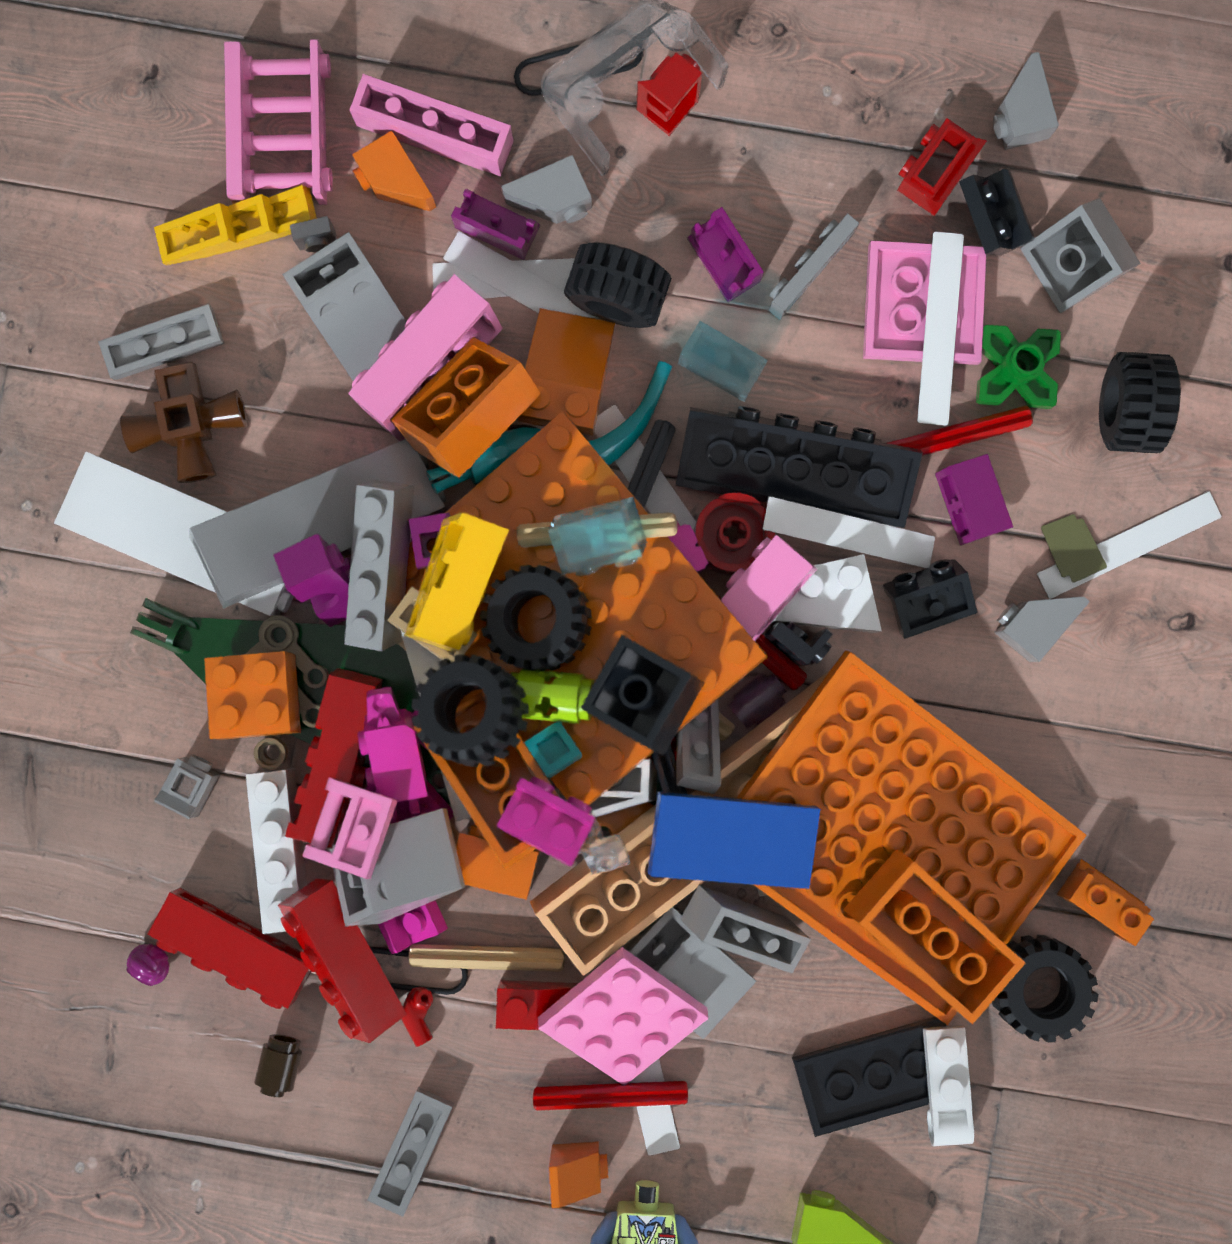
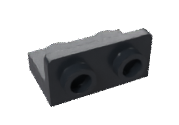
(997, 212)
(931, 597)
(792, 643)

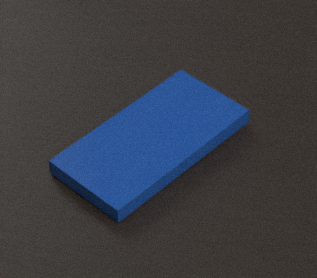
(733, 840)

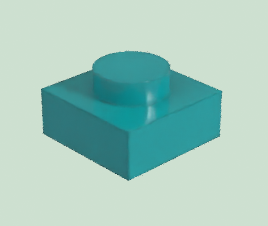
(553, 749)

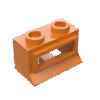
(1098, 896)

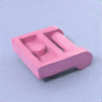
(360, 833)

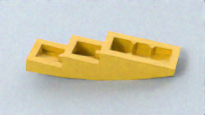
(234, 226)

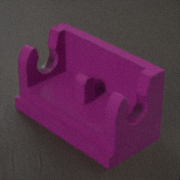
(495, 224)
(725, 255)
(973, 499)

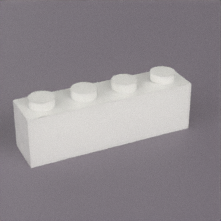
(277, 857)

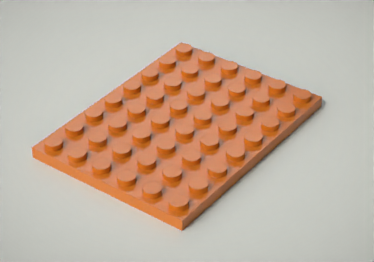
(651, 602)
(913, 785)

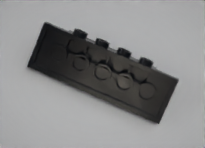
(799, 464)

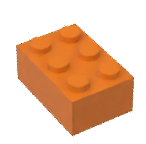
(466, 406)

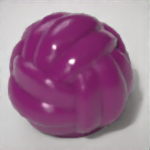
(148, 964)

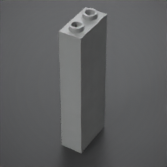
(241, 543)

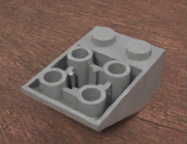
(347, 303)
(411, 870)
(693, 966)

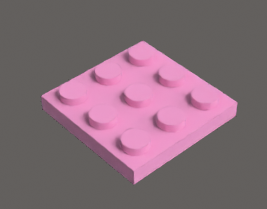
(899, 297)
(623, 1017)

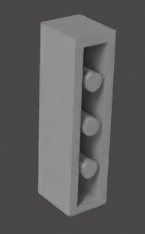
(378, 563)

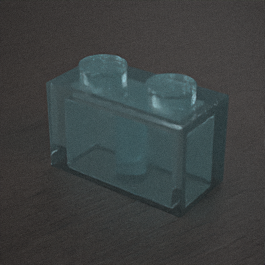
(722, 361)
(598, 537)

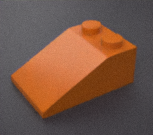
(568, 368)

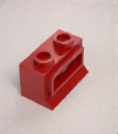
(670, 92)
(921, 192)

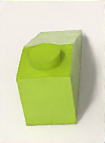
(828, 1221)

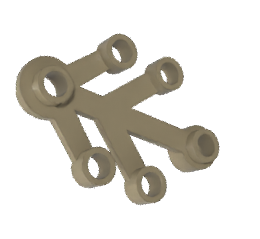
(304, 663)

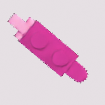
(393, 752)

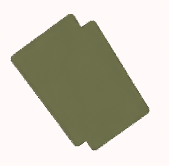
(1073, 548)

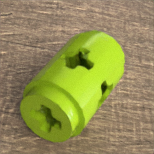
(564, 694)

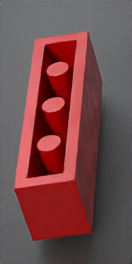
(230, 947)
(342, 961)

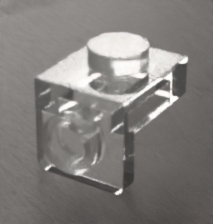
(602, 852)

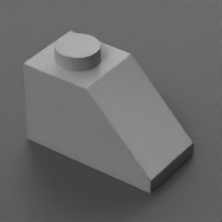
(1027, 109)
(551, 192)
(1038, 624)

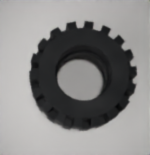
(617, 285)
(1139, 402)
(504, 611)
(440, 701)
(1071, 1002)

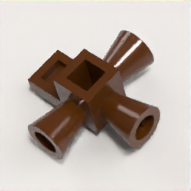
(184, 421)

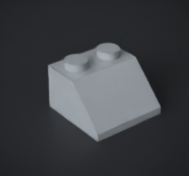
(1080, 255)

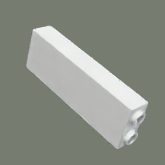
(147, 524)

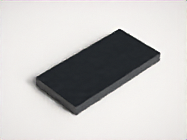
(865, 1078)

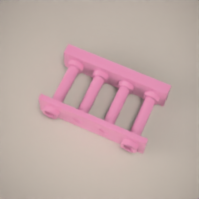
(242, 106)

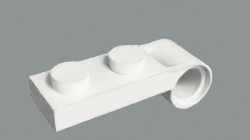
(948, 1086)

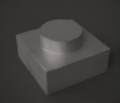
(313, 234)

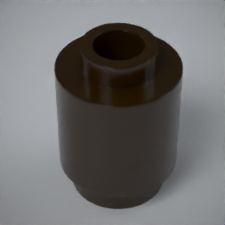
(278, 1065)

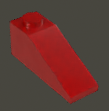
(524, 1001)

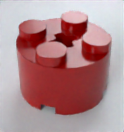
(717, 517)

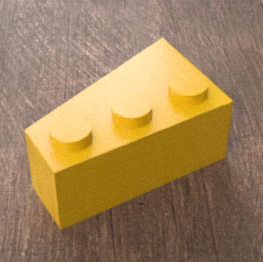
(455, 581)

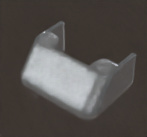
(573, 81)

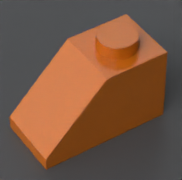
(391, 174)
(576, 1172)

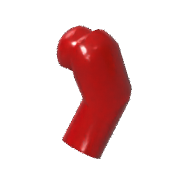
(416, 1007)

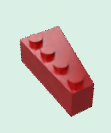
(334, 752)

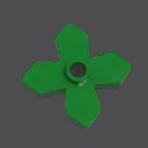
(1031, 381)

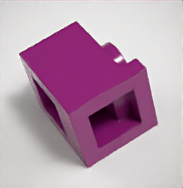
(422, 531)

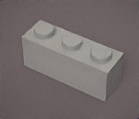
(745, 929)

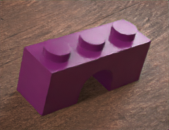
(317, 573)

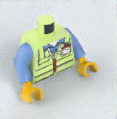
(644, 1221)

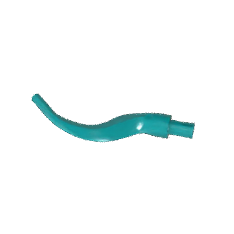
(608, 446)

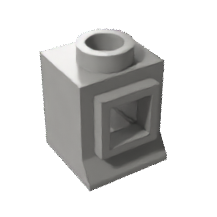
(188, 786)

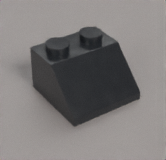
(642, 695)

